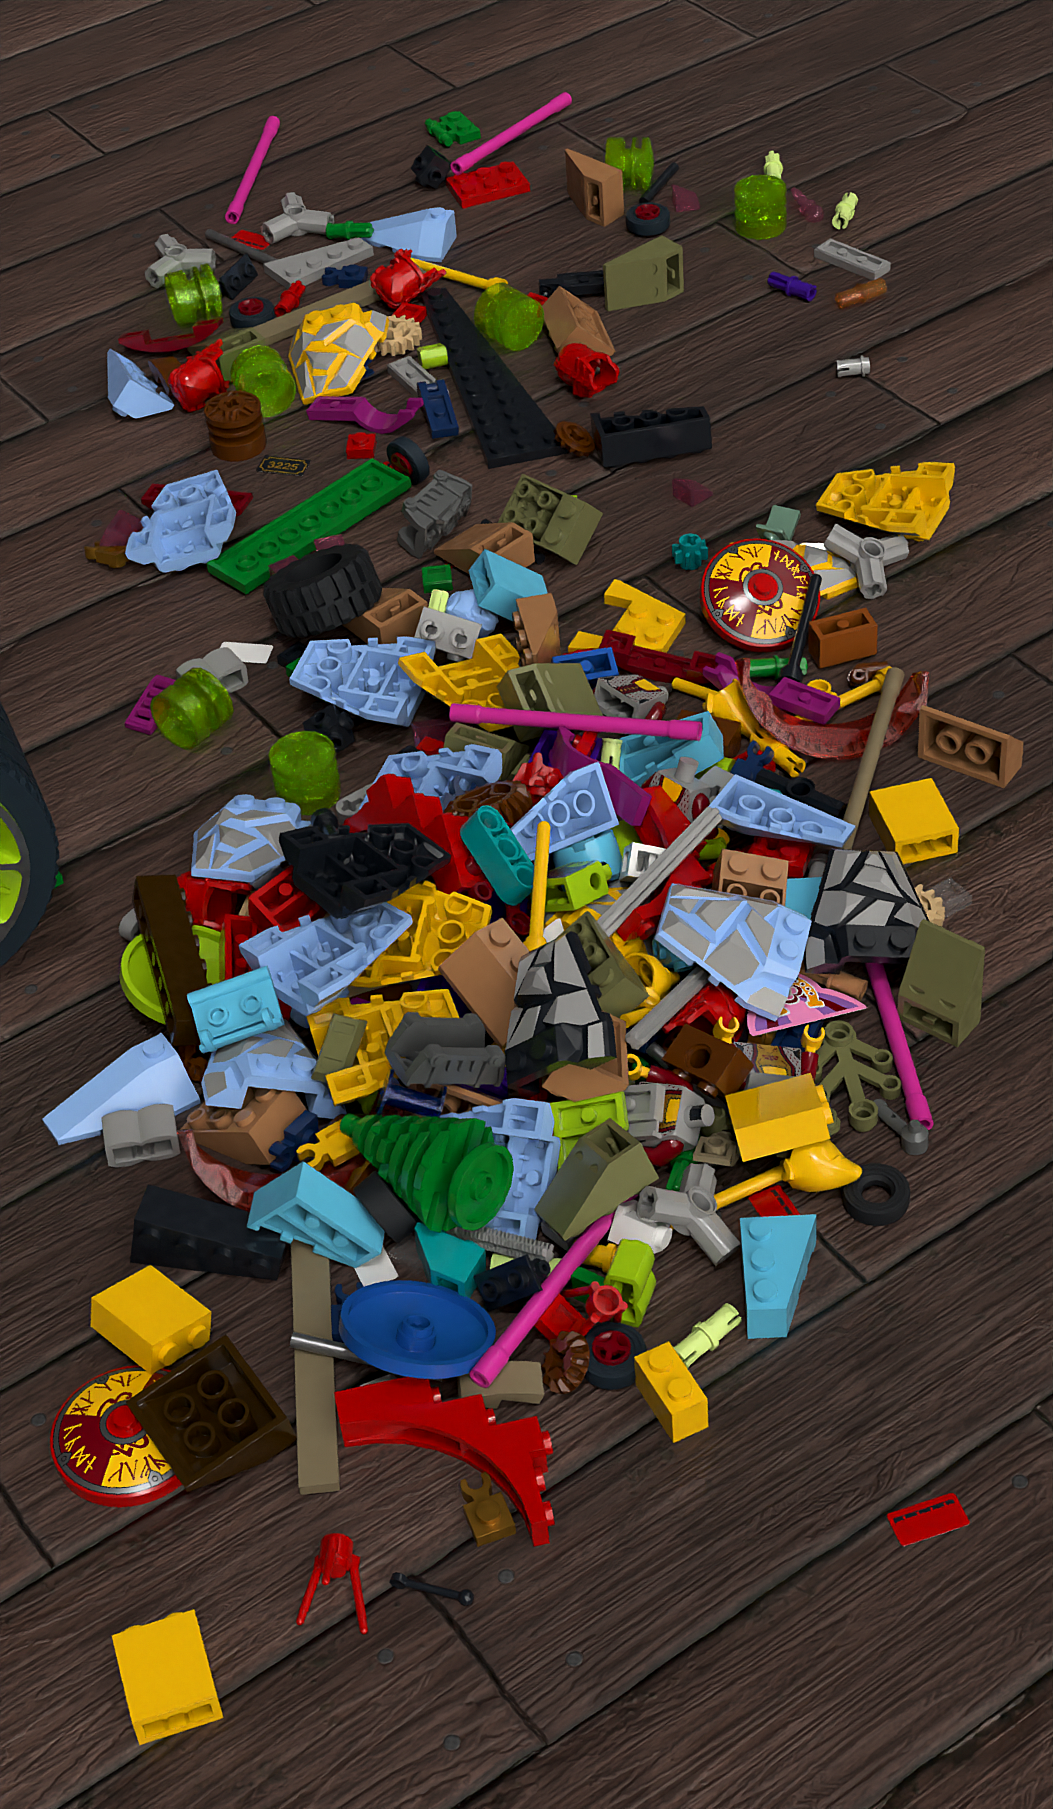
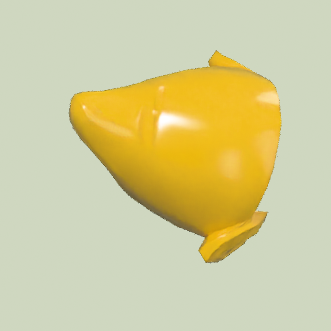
(731, 705)
(654, 976)
(819, 1168)

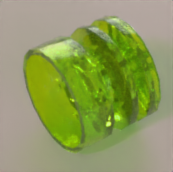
(633, 161)
(760, 207)
(198, 293)
(509, 316)
(265, 375)
(192, 708)
(305, 771)

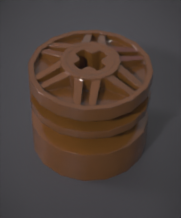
(235, 426)

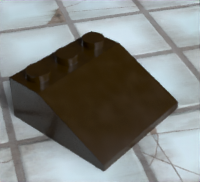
(212, 1417)

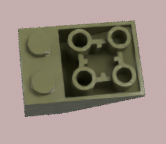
(644, 275)
(234, 343)
(553, 517)
(547, 689)
(464, 735)
(609, 969)
(942, 984)
(595, 1179)

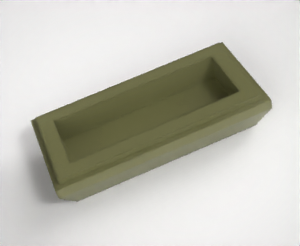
(339, 1046)

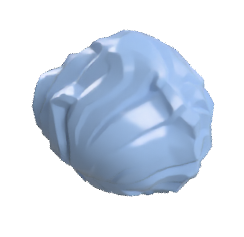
(465, 605)

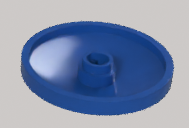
(416, 1329)

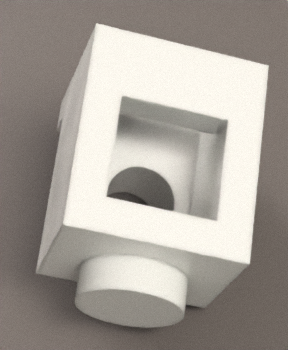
(637, 859)
(630, 1226)

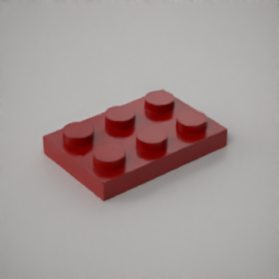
(487, 184)

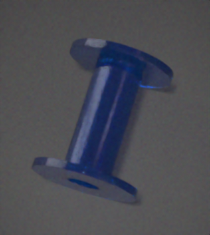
(409, 1099)

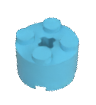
(597, 847)

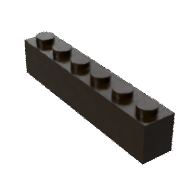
(170, 951)

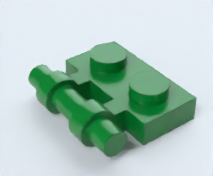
(453, 128)

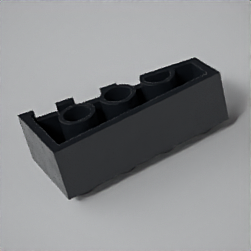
(650, 435)
(203, 1237)

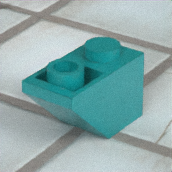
(449, 1259)

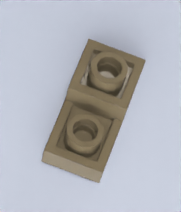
(717, 1149)
(516, 1382)

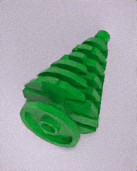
(439, 1166)

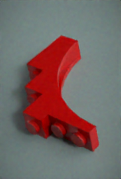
(394, 802)
(659, 829)
(414, 1414)

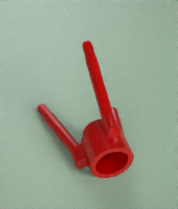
(601, 1306)
(333, 1561)

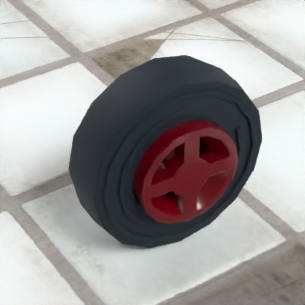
(647, 219)
(251, 312)
(408, 459)
(608, 1341)

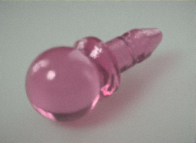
(811, 211)

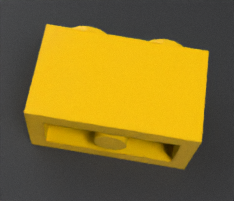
(671, 1392)

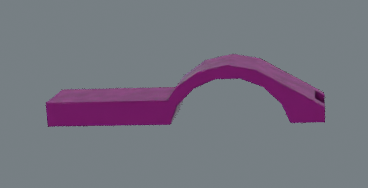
(362, 412)
(785, 695)
(626, 796)

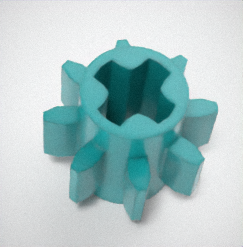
(690, 551)

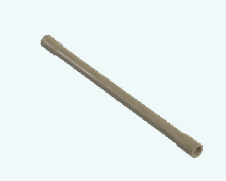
(890, 691)

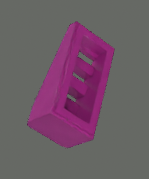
(142, 707)

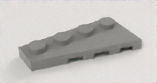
(311, 264)

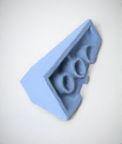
(425, 232)
(131, 391)
(573, 808)
(768, 814)
(135, 1080)

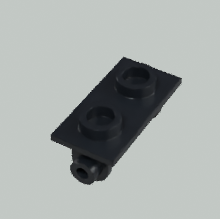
(237, 277)
(511, 1281)

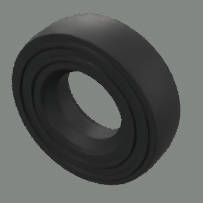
(877, 1213)

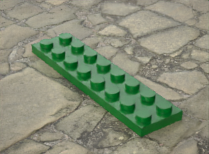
(317, 517)

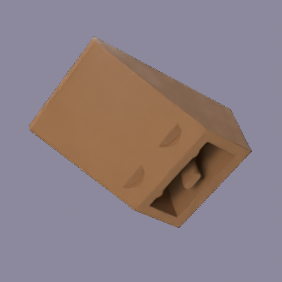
(594, 188)
(500, 538)
(391, 617)
(538, 629)
(751, 875)
(247, 1131)

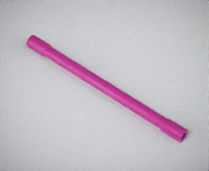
(469, 159)
(237, 205)
(673, 729)
(915, 1100)
(498, 1355)

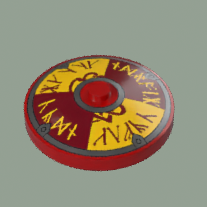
(756, 594)
(103, 1447)

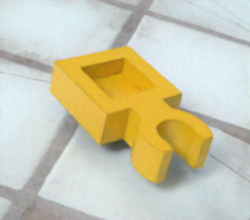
(331, 1146)

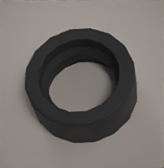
(386, 1207)

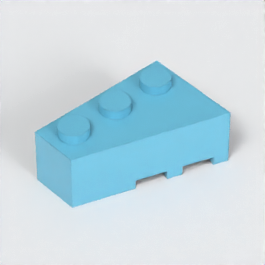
(645, 754)
(319, 1213)
(773, 1269)

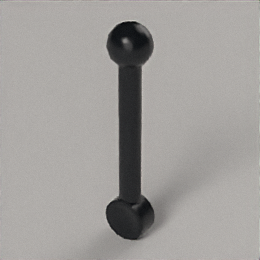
(400, 1581)

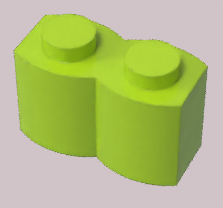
(633, 1278)

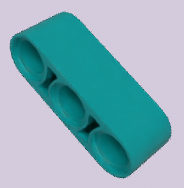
(499, 854)

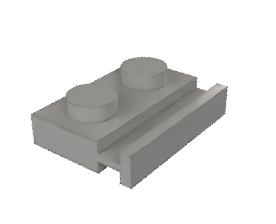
(645, 1110)

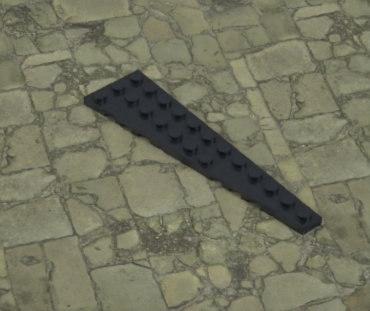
(498, 407)

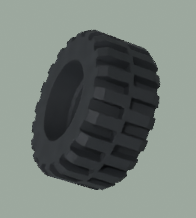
(322, 590)

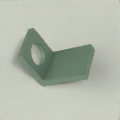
(780, 524)

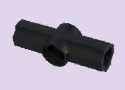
(802, 790)

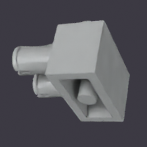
(449, 632)

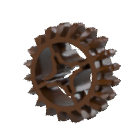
(507, 797)

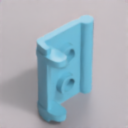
(235, 1009)

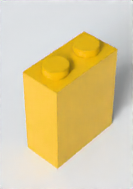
(914, 821)
(779, 1116)
(150, 1319)
(166, 1676)

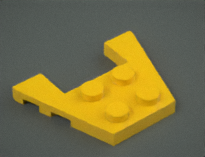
(646, 618)

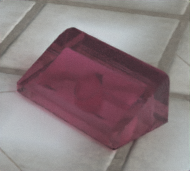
(120, 529)
(433, 728)

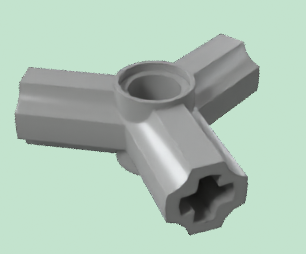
(295, 220)
(176, 257)
(868, 557)
(692, 1211)

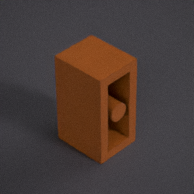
(843, 638)

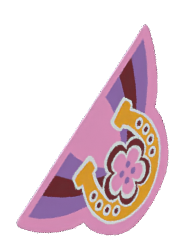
(805, 1005)

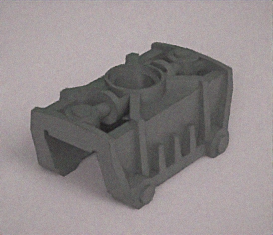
(434, 512)
(444, 1052)

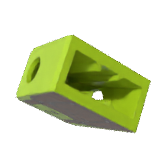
(583, 884)

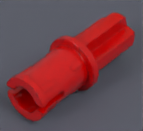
(290, 299)

